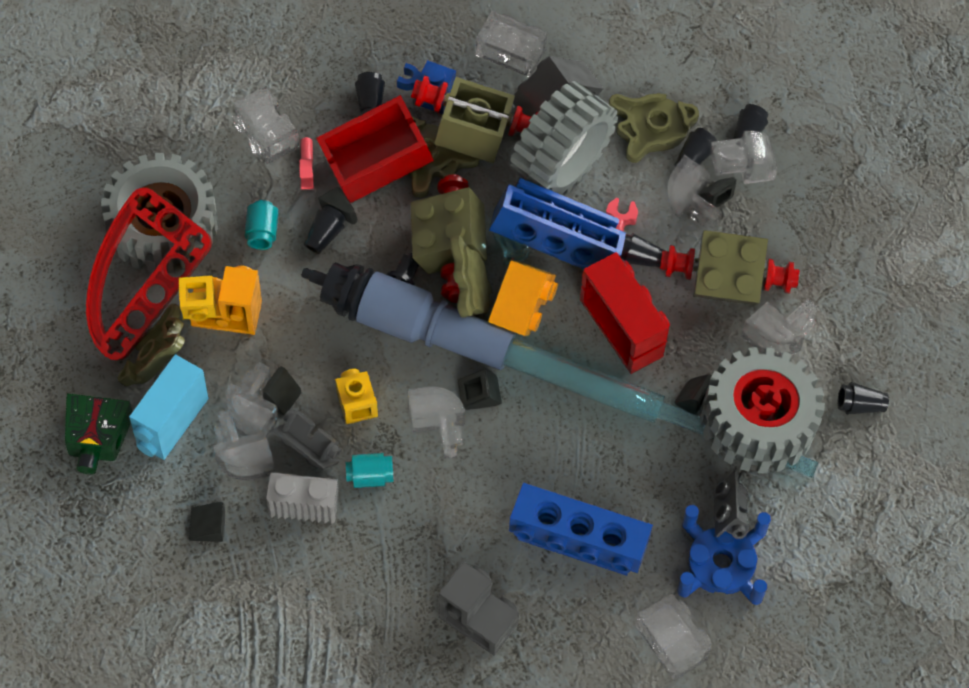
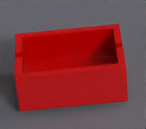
(375, 149)
(624, 312)

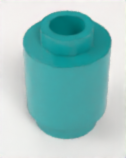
(261, 224)
(369, 470)

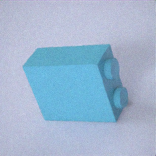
(169, 407)

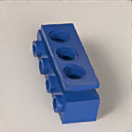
(556, 225)
(573, 516)

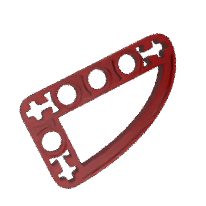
(160, 275)

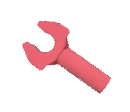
(306, 163)
(624, 219)

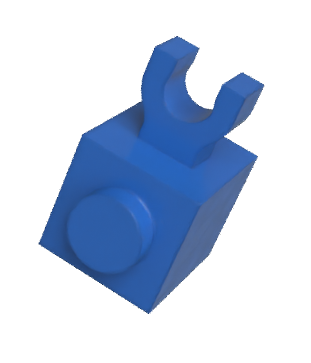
(437, 75)

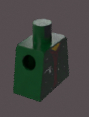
(95, 429)

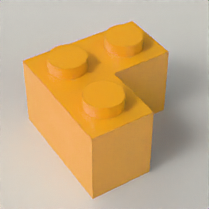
(521, 296)
(236, 300)

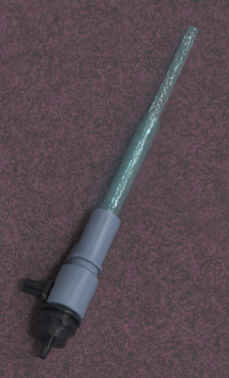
(410, 313)

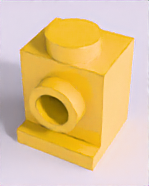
(197, 305)
(356, 405)

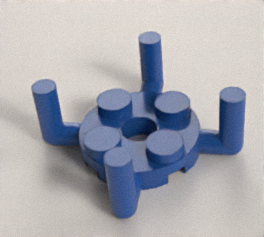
(727, 580)

